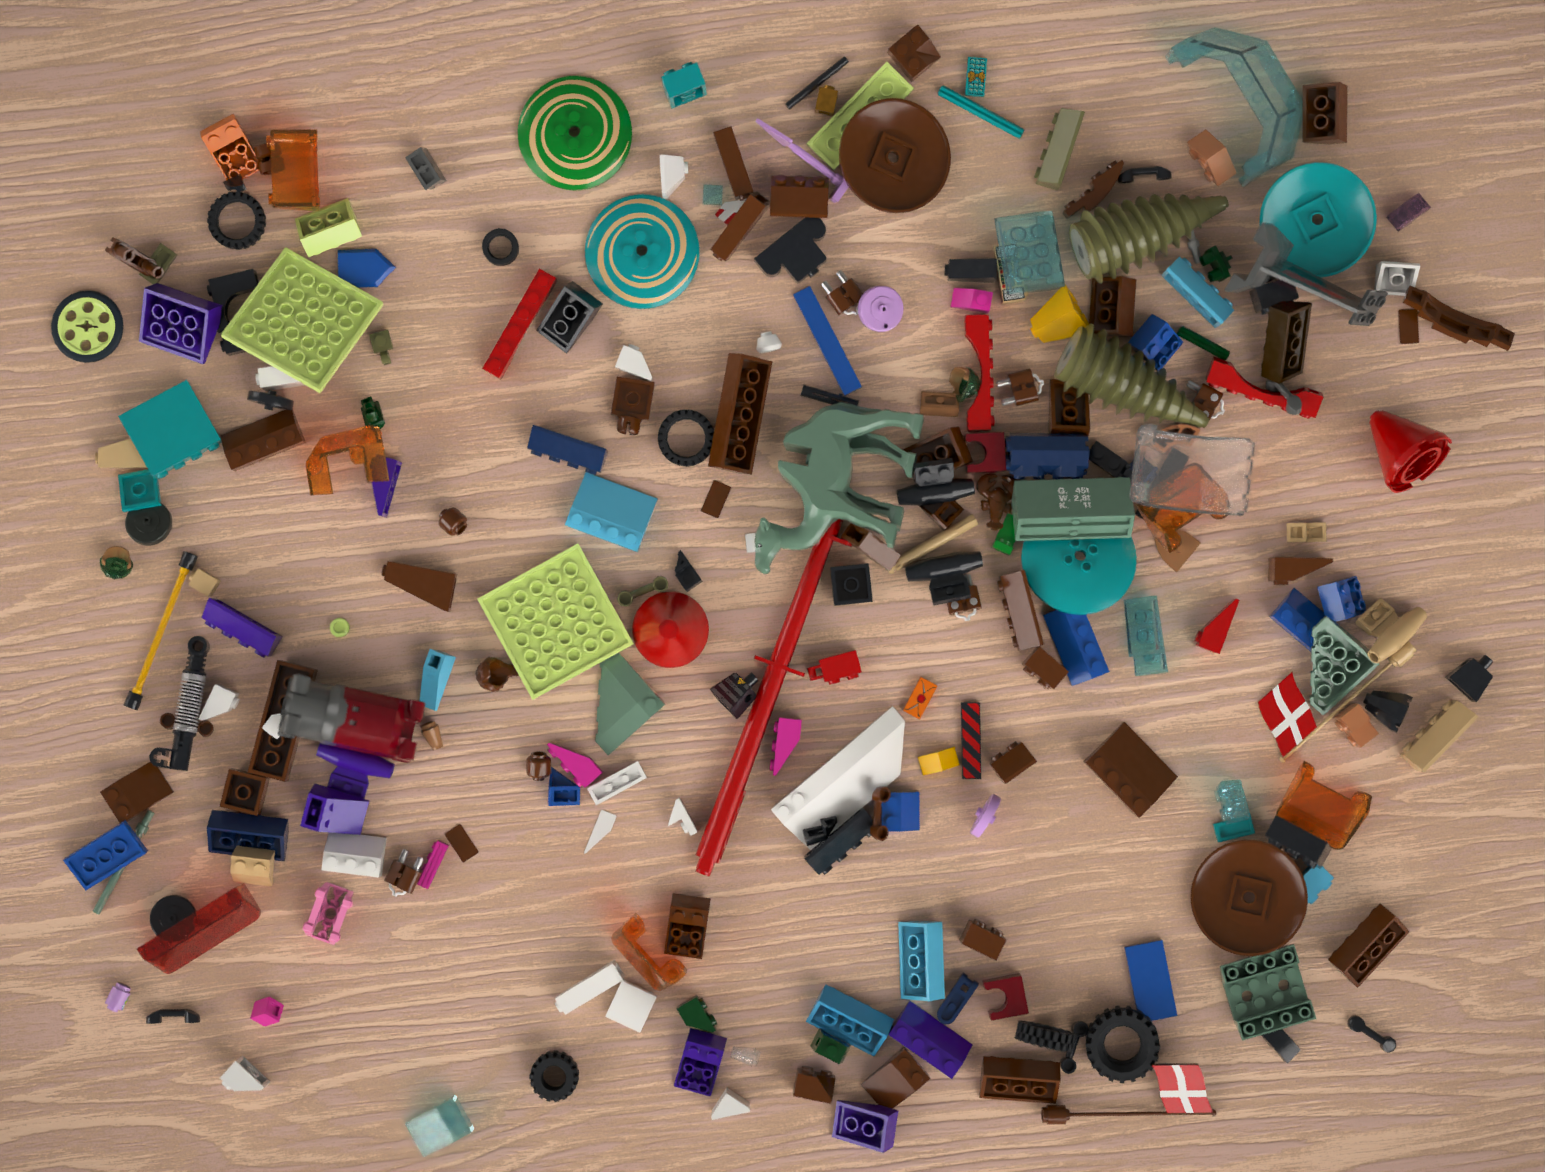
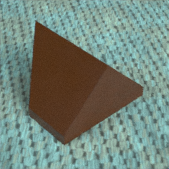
(943, 513)

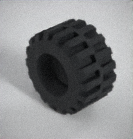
(554, 1059)

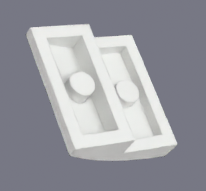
(631, 1005)

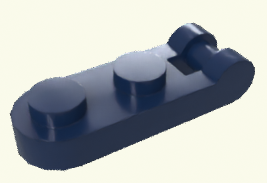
(956, 999)

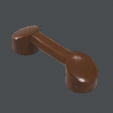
(205, 727)
(877, 830)

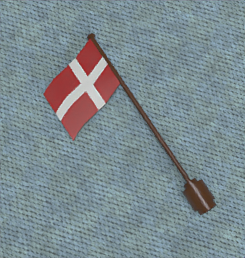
(1179, 1087)

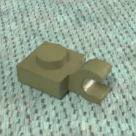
(381, 344)

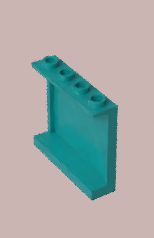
(170, 430)

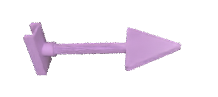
(835, 178)

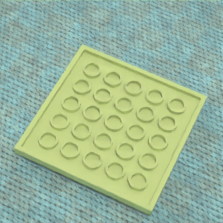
(302, 320)
(555, 621)

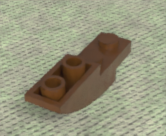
(1100, 185)

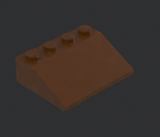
(1131, 769)

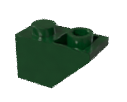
(695, 1014)

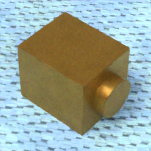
(826, 100)

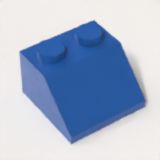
(901, 812)

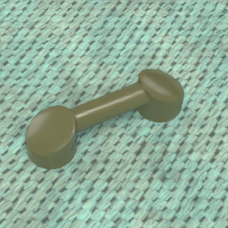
(659, 584)

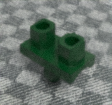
(1218, 262)
(372, 412)

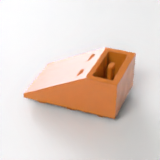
(230, 148)

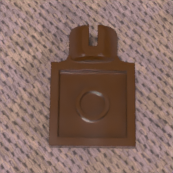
(632, 403)

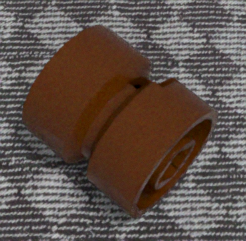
(264, 155)

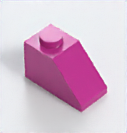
(972, 300)

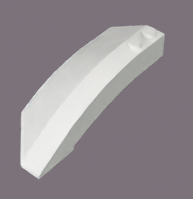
(847, 778)

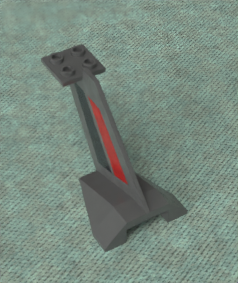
(1273, 265)

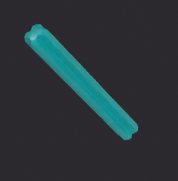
(980, 111)

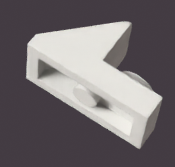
(679, 812)

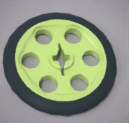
(101, 304)

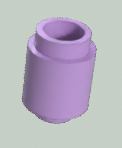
(118, 997)

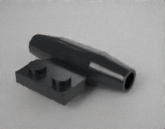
(935, 484)
(946, 575)

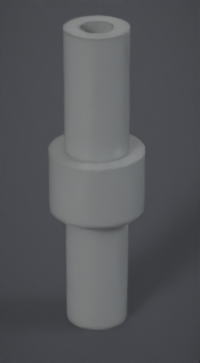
(1194, 245)

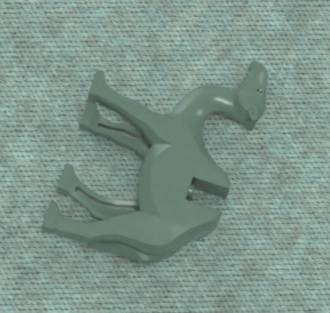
(824, 484)

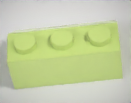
(328, 227)

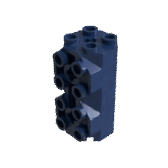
(1046, 454)

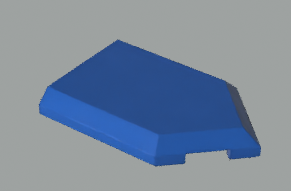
(363, 267)

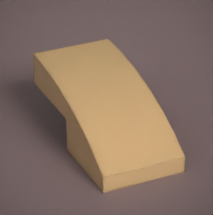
(1306, 532)

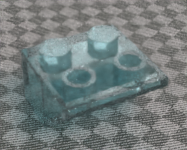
(1232, 801)

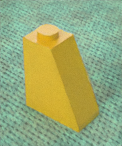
(1058, 317)

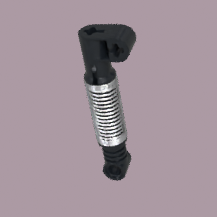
(190, 699)

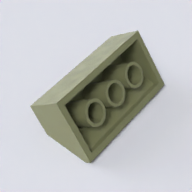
(1060, 147)

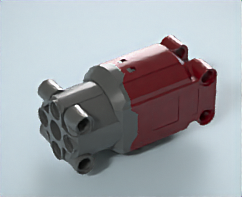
(350, 718)

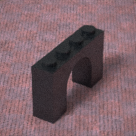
(223, 291)

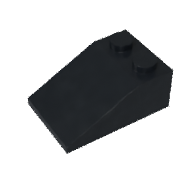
(569, 316)

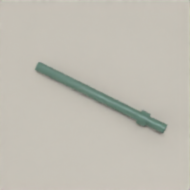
(141, 829)

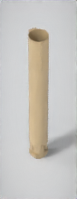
(934, 542)

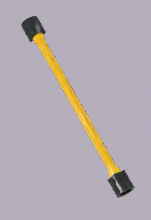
(134, 697)

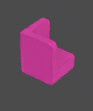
(267, 1011)

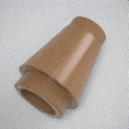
(432, 734)

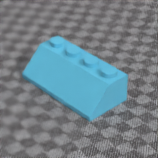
(1198, 292)
(921, 960)

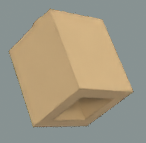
(204, 582)

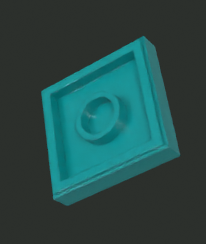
(138, 491)

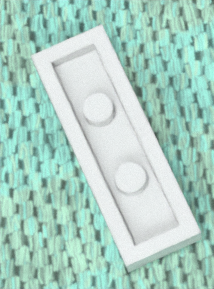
(617, 783)

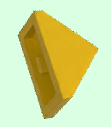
(938, 761)

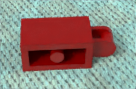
(837, 667)

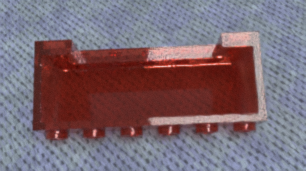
(201, 930)

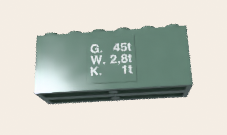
(1072, 509)

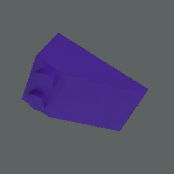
(384, 490)
(865, 1125)

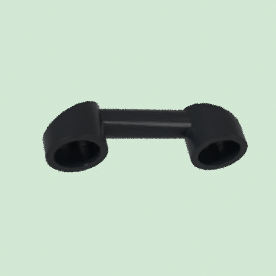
(1161, 173)
(189, 1015)
(1357, 1024)
(1067, 1063)

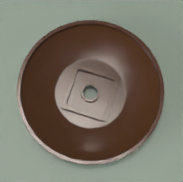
(920, 150)
(1245, 926)

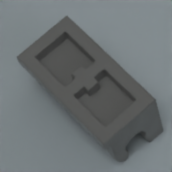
(425, 168)

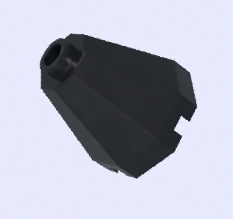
(1388, 707)

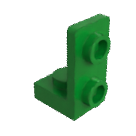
(1006, 537)

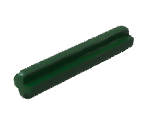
(1203, 343)

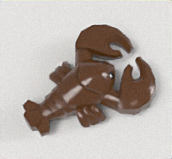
(996, 498)

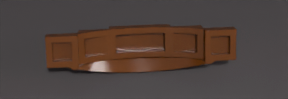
(1455, 323)

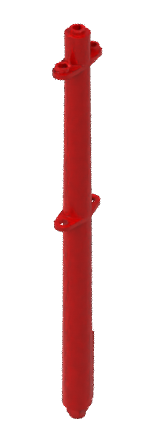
(732, 789)

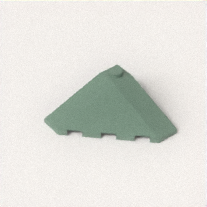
(1338, 664)
(623, 704)

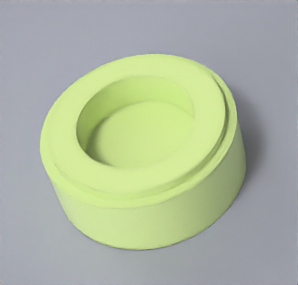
(339, 627)

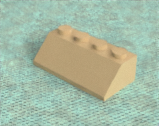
(1438, 735)

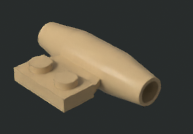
(1391, 631)

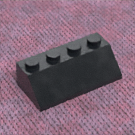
(839, 842)

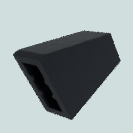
(971, 270)

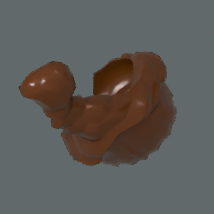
(494, 674)

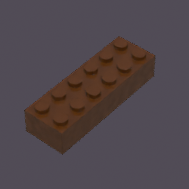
(740, 413)
(270, 755)

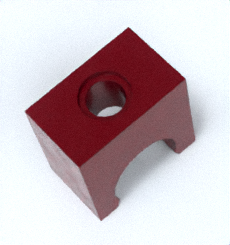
(994, 452)
(1015, 997)

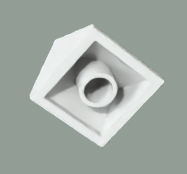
(1395, 277)
(729, 1105)

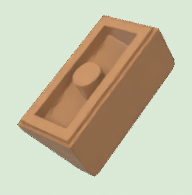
(939, 404)

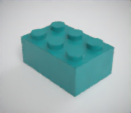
(684, 84)

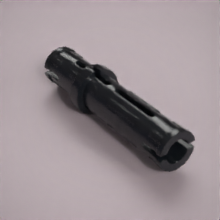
(807, 392)

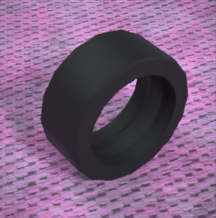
(498, 261)

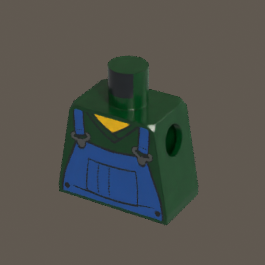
(830, 1047)

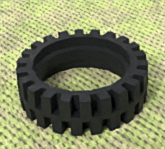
(218, 206)
(663, 437)

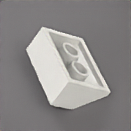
(354, 854)

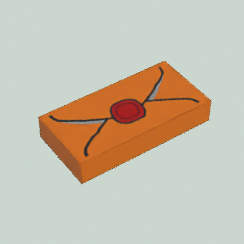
(920, 698)

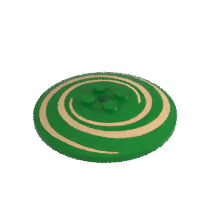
(578, 160)

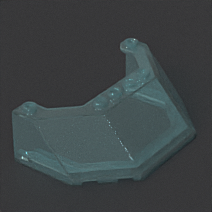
(1263, 86)

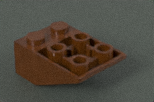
(687, 926)

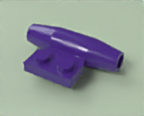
(353, 769)

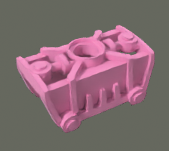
(319, 909)

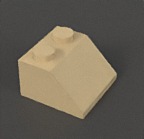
(252, 866)

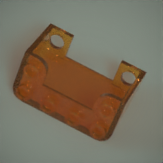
(625, 941)

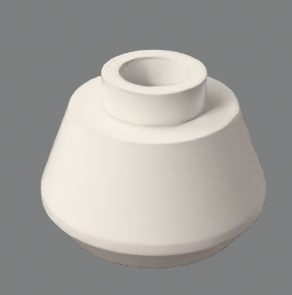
(768, 342)

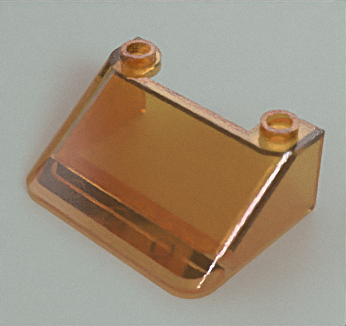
(1323, 809)

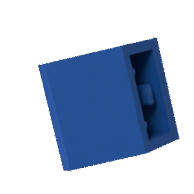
(1156, 341)
(1342, 599)

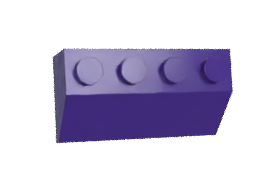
(241, 627)
(930, 1039)

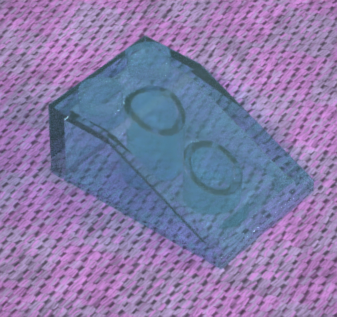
(439, 1126)

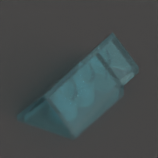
(1145, 636)

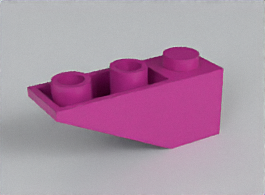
(788, 736)
(579, 765)

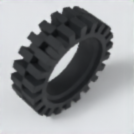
(1045, 1036)

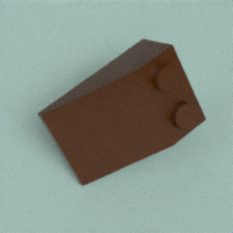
(1066, 411)
(942, 446)
(1287, 569)
(136, 792)
(896, 1079)

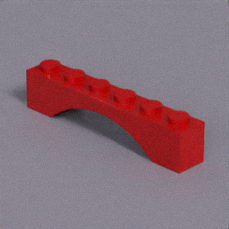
(519, 323)
(977, 333)
(1223, 374)

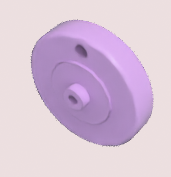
(880, 308)
(985, 815)

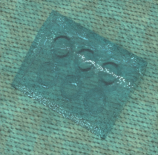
(1029, 252)

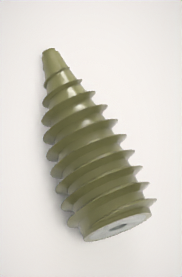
(1137, 231)
(1123, 379)

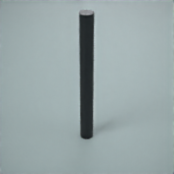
(816, 83)

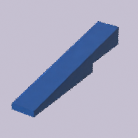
(827, 341)

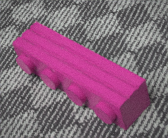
(433, 863)

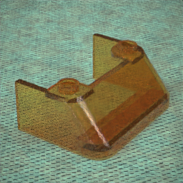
(364, 447)

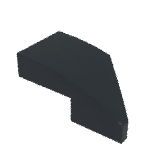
(820, 833)

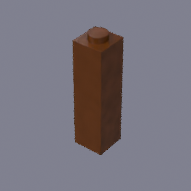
(733, 163)

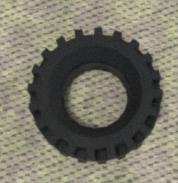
(1124, 1069)

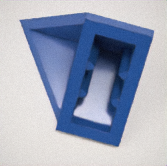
(562, 790)

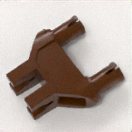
(134, 258)

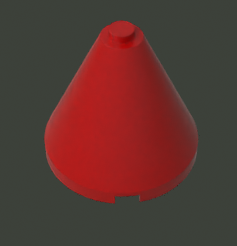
(1406, 449)
(670, 629)

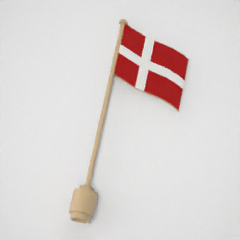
(1290, 715)

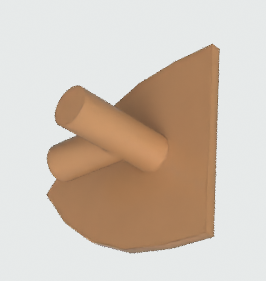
(1179, 556)

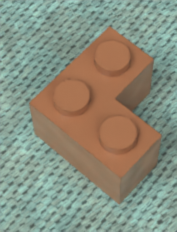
(1212, 157)
(1356, 725)

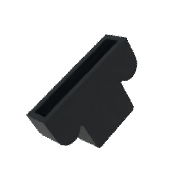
(795, 251)

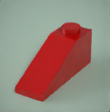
(1215, 631)

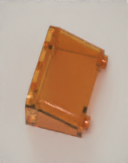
(294, 170)

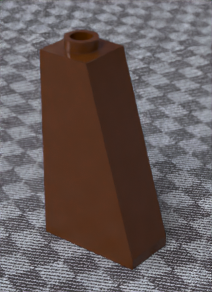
(740, 226)
(427, 584)

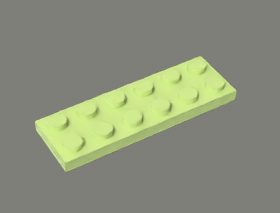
(882, 85)

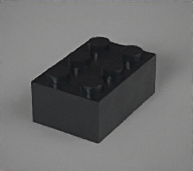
(1298, 843)

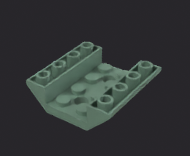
(1269, 1006)

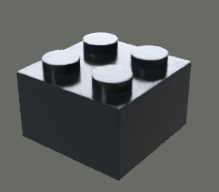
(1272, 293)
(851, 584)

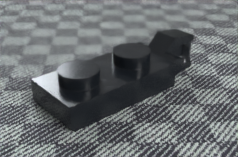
(1109, 461)

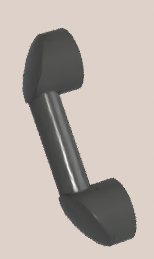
(1294, 403)

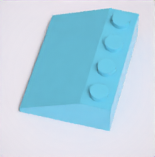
(611, 512)

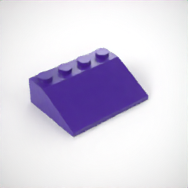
(178, 322)

